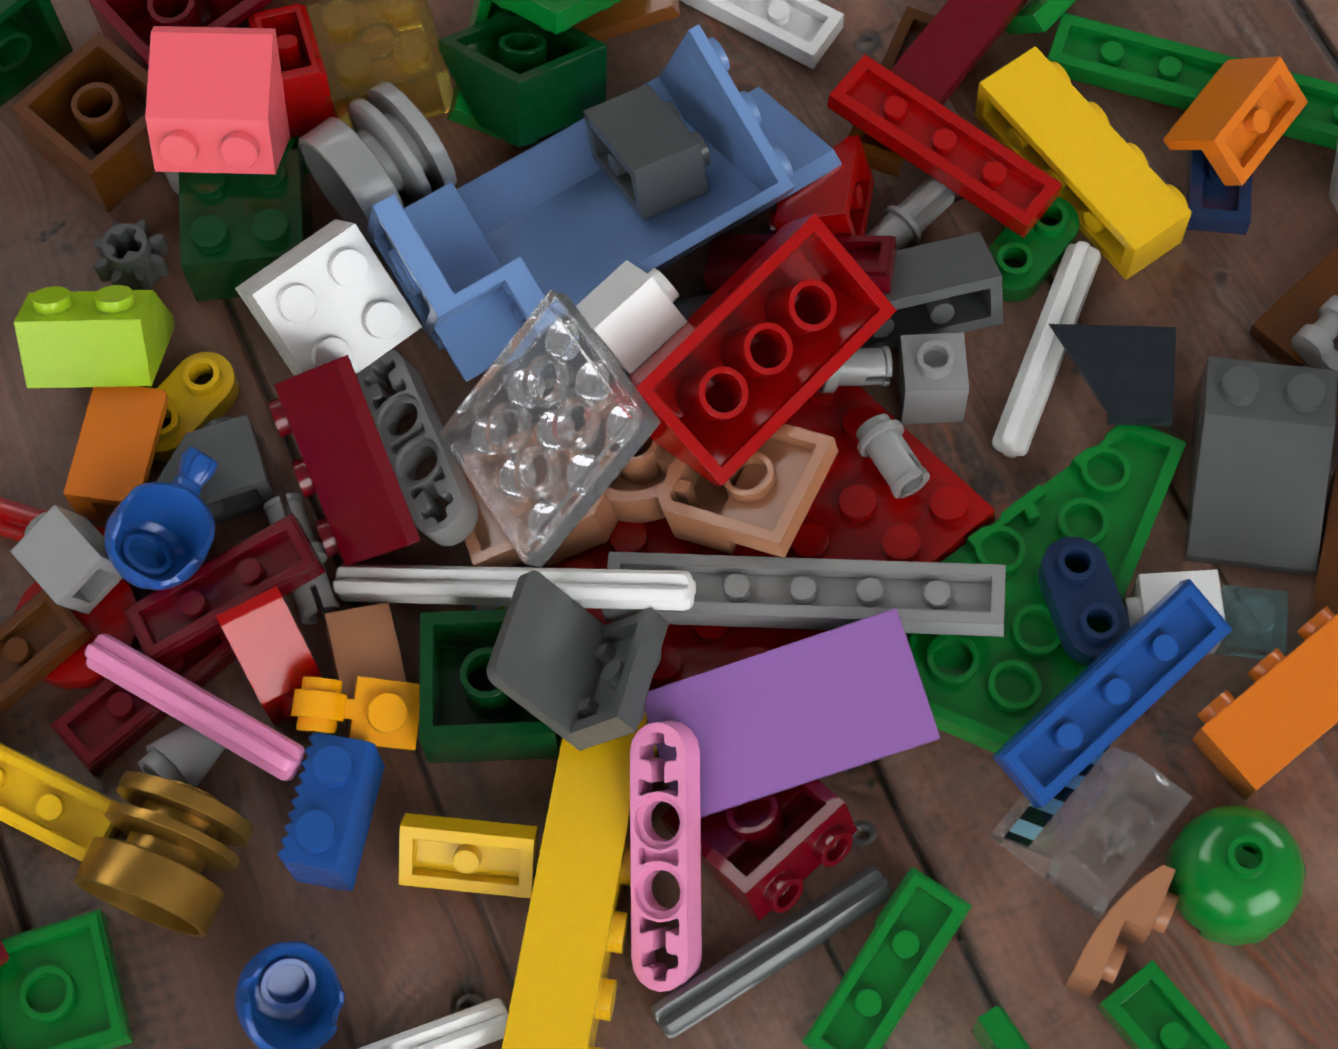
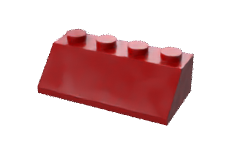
(759, 348)

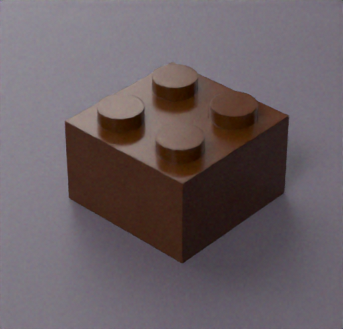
(92, 121)

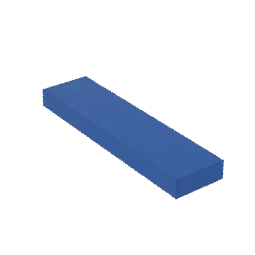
(1111, 693)

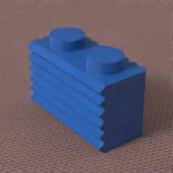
(332, 811)

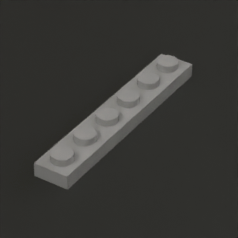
(829, 592)

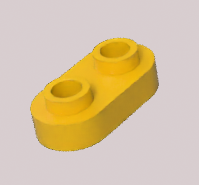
(195, 404)

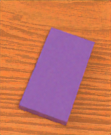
(799, 711)

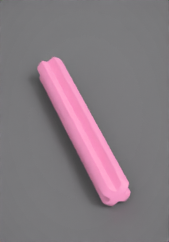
(195, 707)

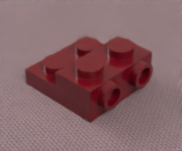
(773, 844)

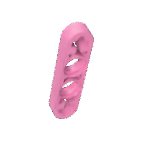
(678, 856)

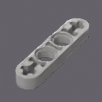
(411, 448)

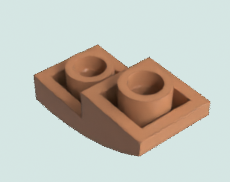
(363, 645)
(1132, 918)

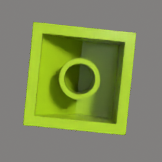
(92, 337)

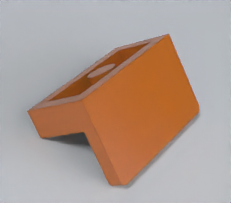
(1239, 116)
(114, 447)

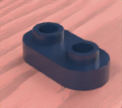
(1080, 597)

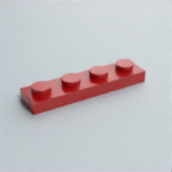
(944, 145)

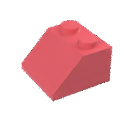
(215, 100)

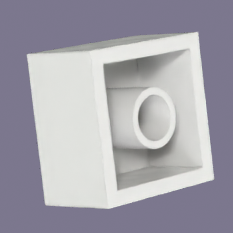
(329, 301)

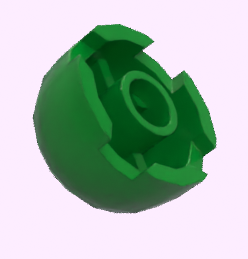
(1236, 874)

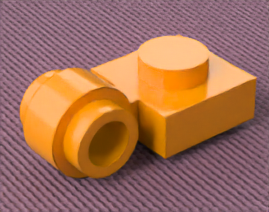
(378, 712)

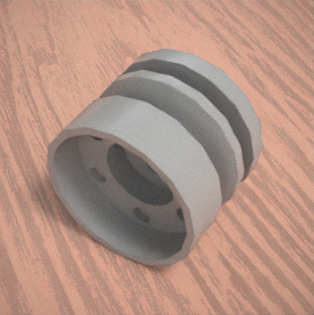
(386, 156)

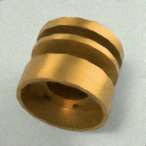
(169, 841)

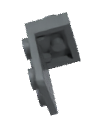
(571, 667)

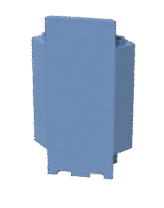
(555, 221)

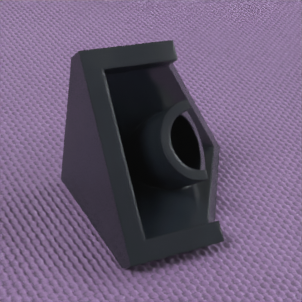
(1126, 369)

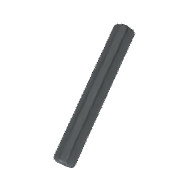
(771, 952)

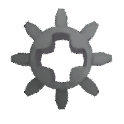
(131, 256)

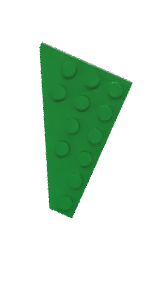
(1108, 495)

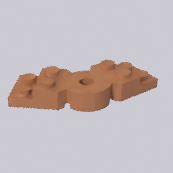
(753, 508)

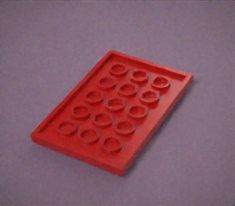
(848, 520)

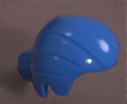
(163, 528)
(289, 997)

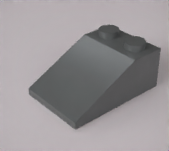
(1260, 465)

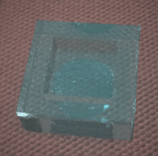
(1256, 621)

